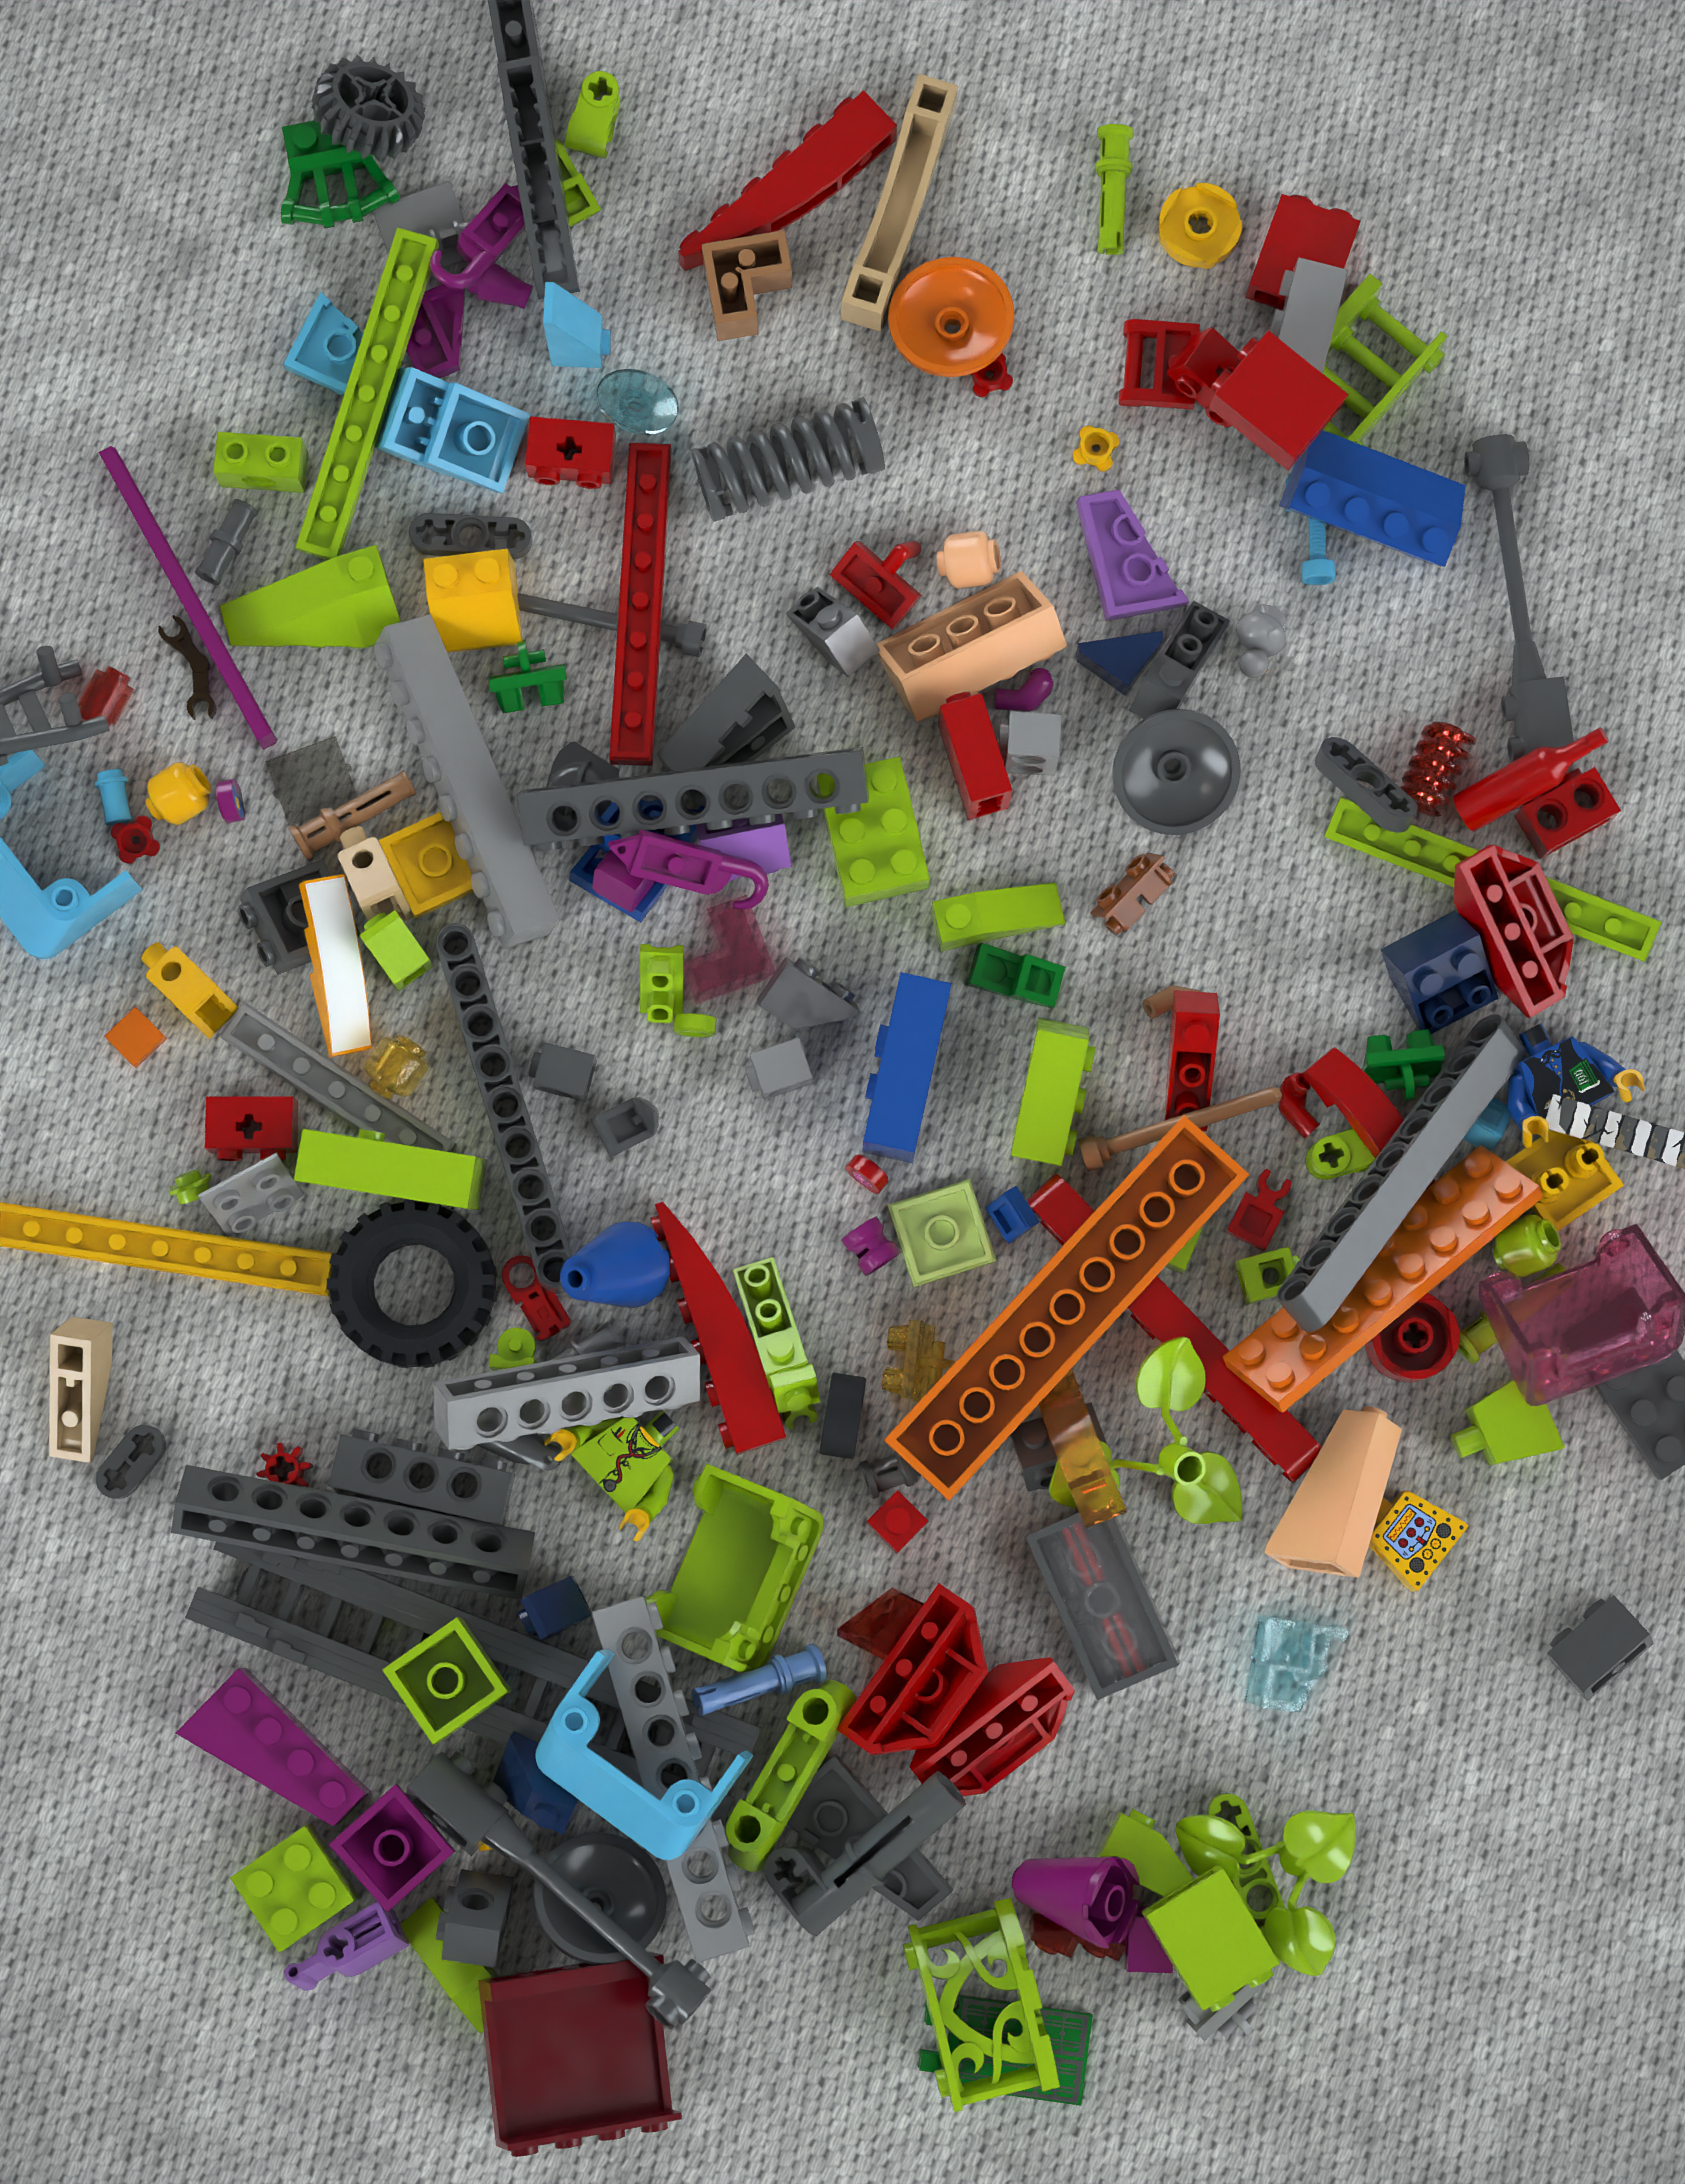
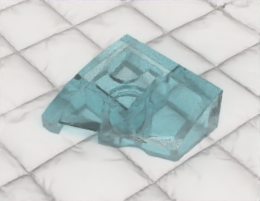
(1284, 1675)

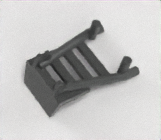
(43, 735)

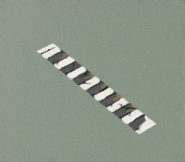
(1617, 1131)

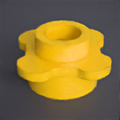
(1093, 436)

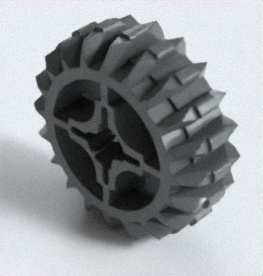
(368, 108)

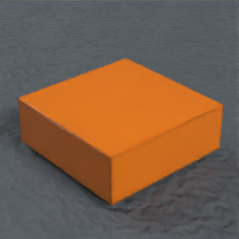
(135, 1037)

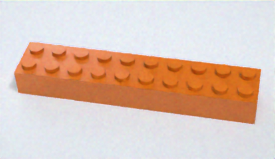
(1066, 1308)

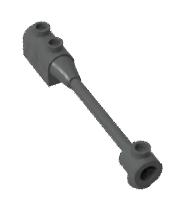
(1535, 702)
(477, 1817)

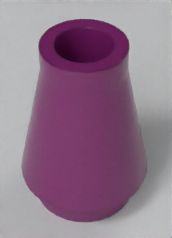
(501, 287)

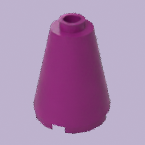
(1081, 1894)

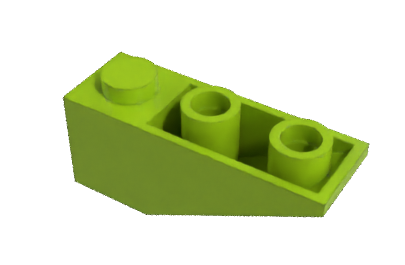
(770, 1317)

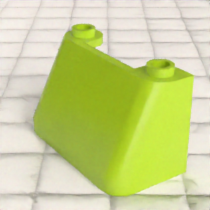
(738, 1571)

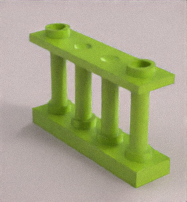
(1365, 305)

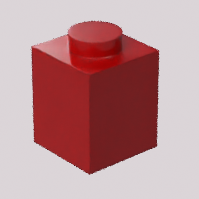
(897, 1521)

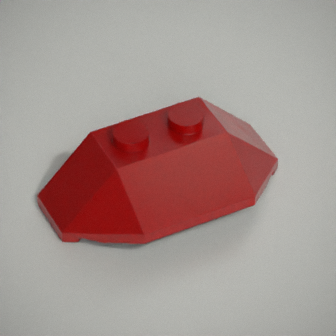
(1518, 925)
(921, 1680)
(1000, 1726)

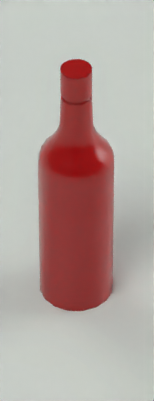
(1521, 781)

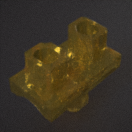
(922, 1360)

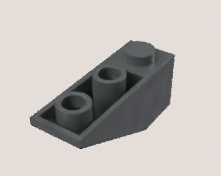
(1179, 661)

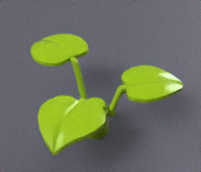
(1205, 1481)
(1313, 1846)

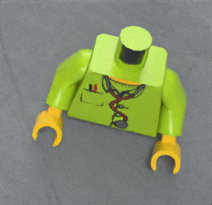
(625, 1463)

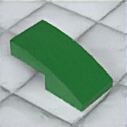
(1015, 975)

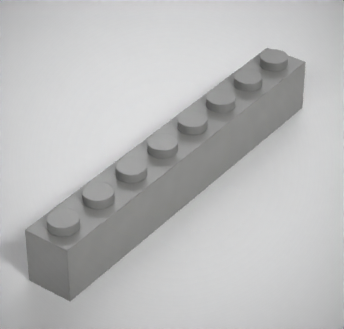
(466, 781)

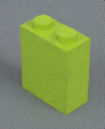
(1211, 1939)

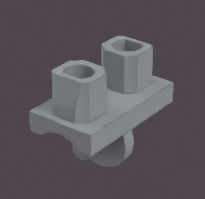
(1225, 2019)

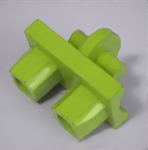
(661, 982)
(515, 1349)

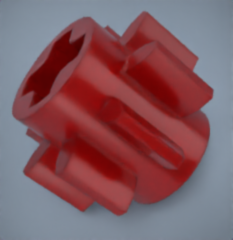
(274, 1462)

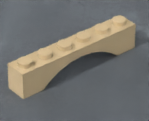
(900, 203)

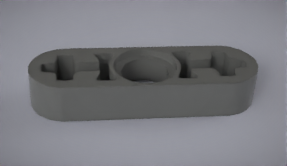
(439, 543)
(1385, 804)

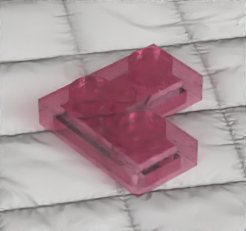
(740, 960)

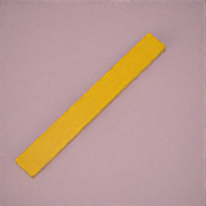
(164, 1249)

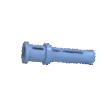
(778, 1676)

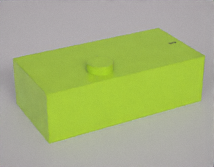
(390, 1168)

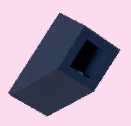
(554, 1609)

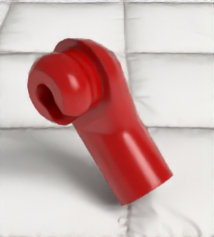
(1293, 1103)

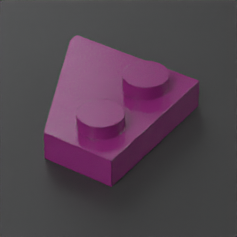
(438, 332)

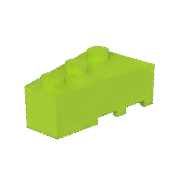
(1052, 1092)

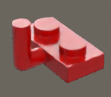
(876, 581)

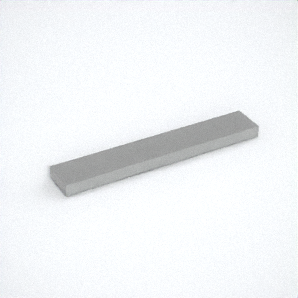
(327, 1081)

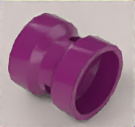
(870, 1246)

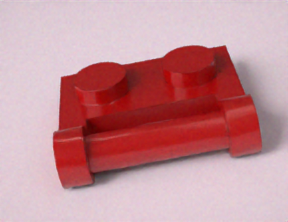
(1170, 341)

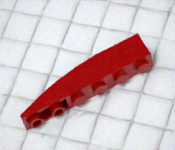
(800, 178)
(722, 1342)

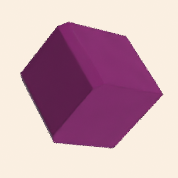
(616, 884)

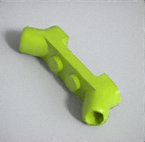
(787, 1774)

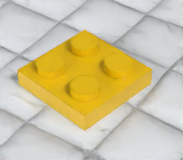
(428, 864)

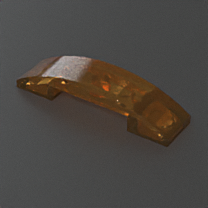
(1081, 1453)

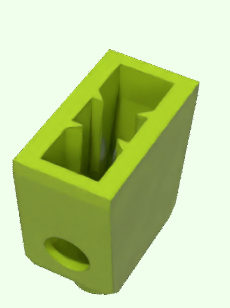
(1507, 1428)

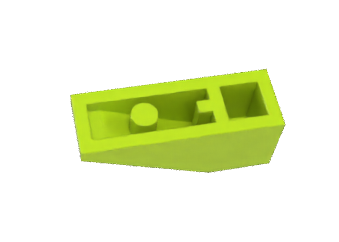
(995, 914)
(1148, 1850)
(456, 1978)

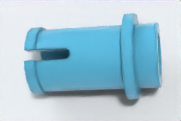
(113, 796)

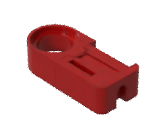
(539, 1305)

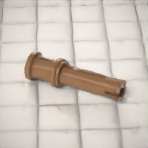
(399, 789)

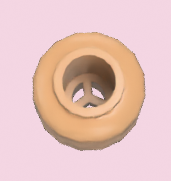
(969, 559)

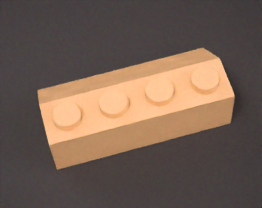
(971, 645)

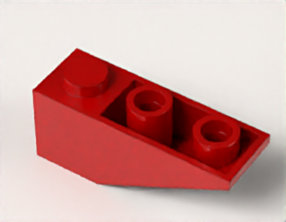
(1191, 1052)

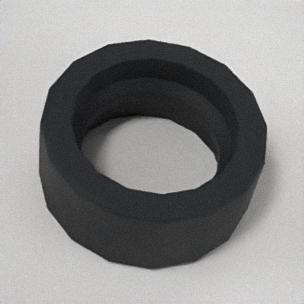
(842, 1415)

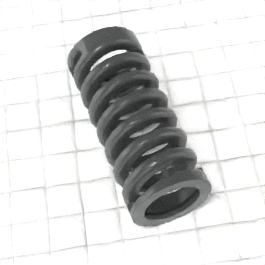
(713, 458)

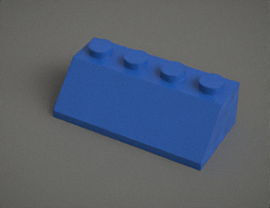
(1376, 498)

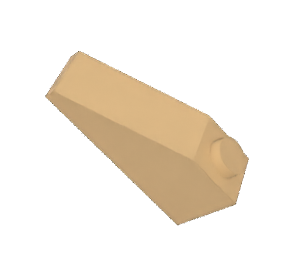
(78, 1386)

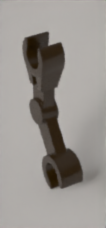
(199, 664)

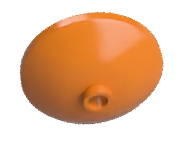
(948, 294)

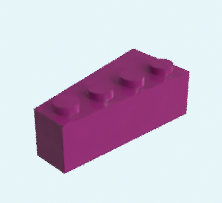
(270, 1745)

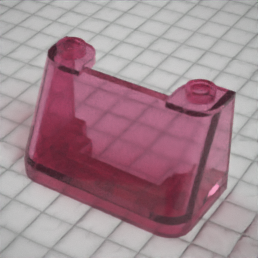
(1587, 1319)

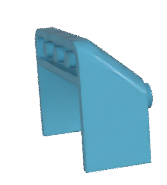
(64, 910)
(658, 1825)

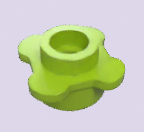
(189, 1186)

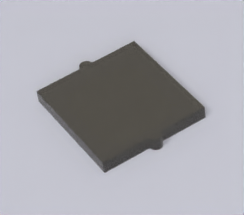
(311, 780)

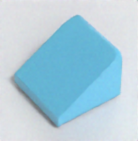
(1489, 1125)

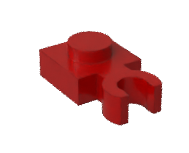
(1257, 1216)

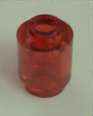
(105, 695)

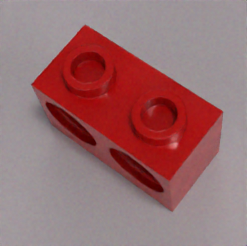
(1570, 818)

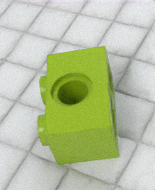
(260, 462)

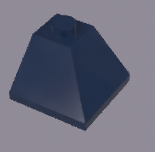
(530, 1789)

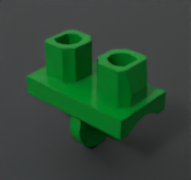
(547, 678)
(1404, 1067)

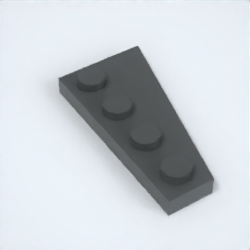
(842, 1809)

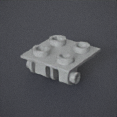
(429, 213)
(252, 1195)

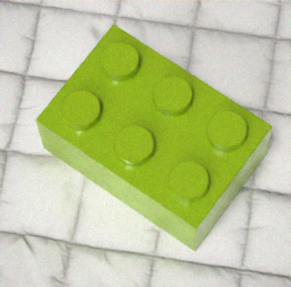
(880, 846)

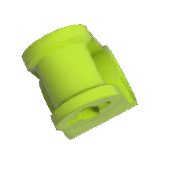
(594, 120)
(1350, 1153)

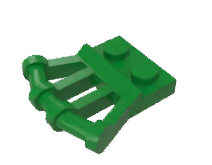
(315, 157)

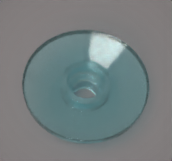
(637, 401)

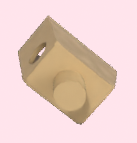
(371, 875)

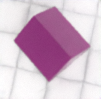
(392, 1848)

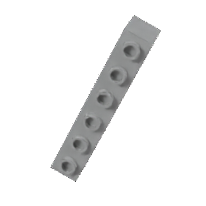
(547, 1383)

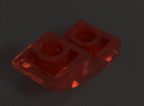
(1056, 1939)

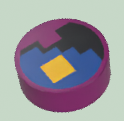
(230, 801)

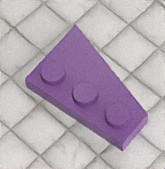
(1123, 562)

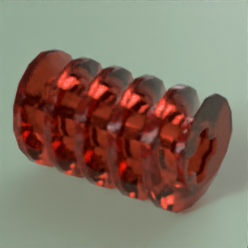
(1434, 765)

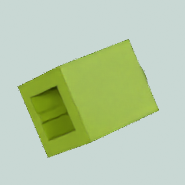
(395, 949)

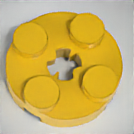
(1201, 249)

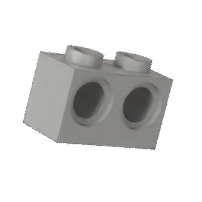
(1031, 743)

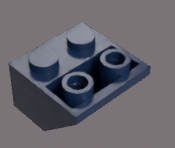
(1440, 972)

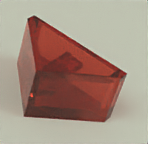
(881, 1623)

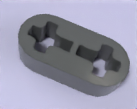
(139, 1468)

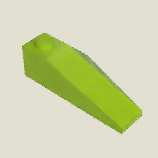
(325, 605)

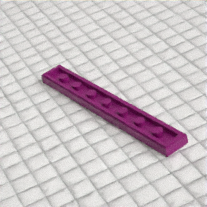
(188, 597)

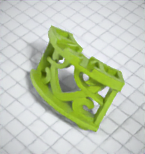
(1028, 2048)

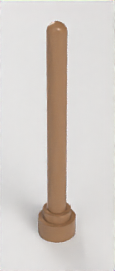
(1098, 1150)

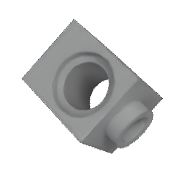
(779, 1069)

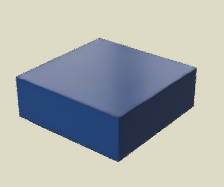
(1012, 1214)

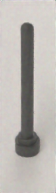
(685, 636)

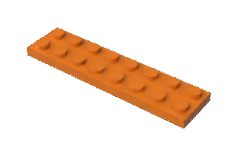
(1431, 1242)

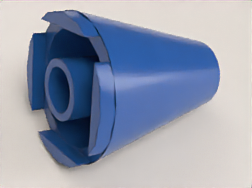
(618, 1267)

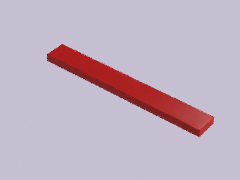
(640, 605)

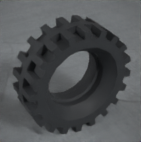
(369, 1245)

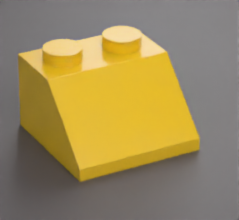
(474, 600)

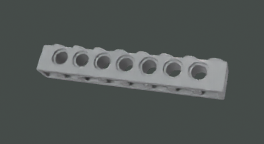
(613, 1625)

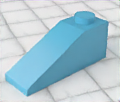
(573, 330)

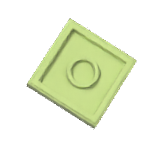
(941, 1233)

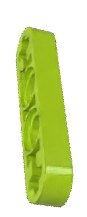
(1259, 1872)

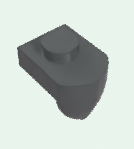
(627, 1125)

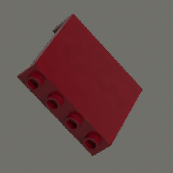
(573, 2056)

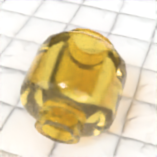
(396, 1066)

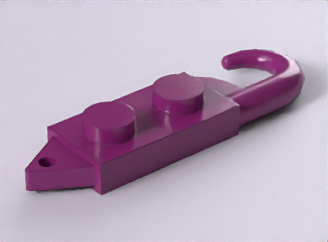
(484, 238)
(687, 865)

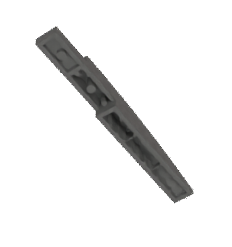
(533, 144)

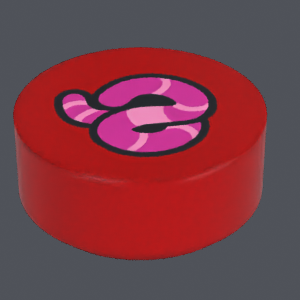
(867, 1173)

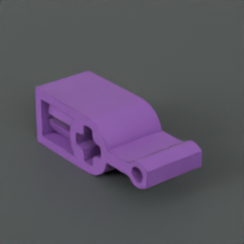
(351, 1947)

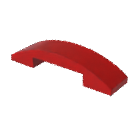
(1358, 1098)

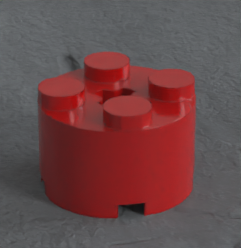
(1429, 1356)

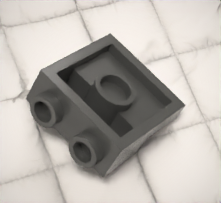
(280, 917)

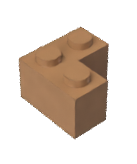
(737, 272)

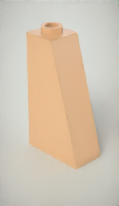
(1339, 1498)

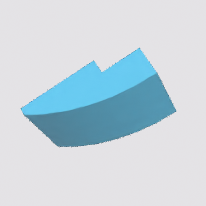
(452, 430)

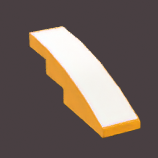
(337, 965)

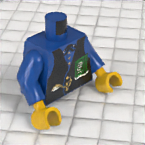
(1562, 1069)

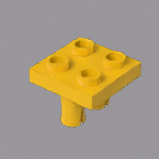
(1569, 1174)

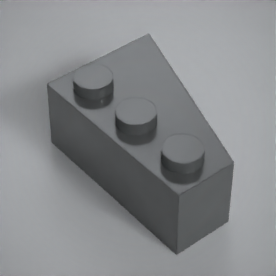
(731, 725)

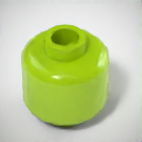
(1527, 1246)

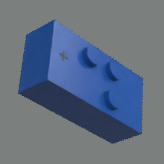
(906, 1067)

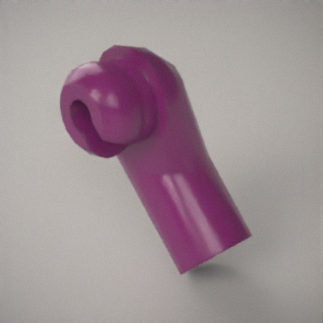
(1029, 695)

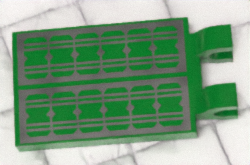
(1068, 2035)

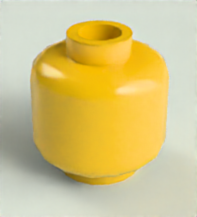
(178, 793)

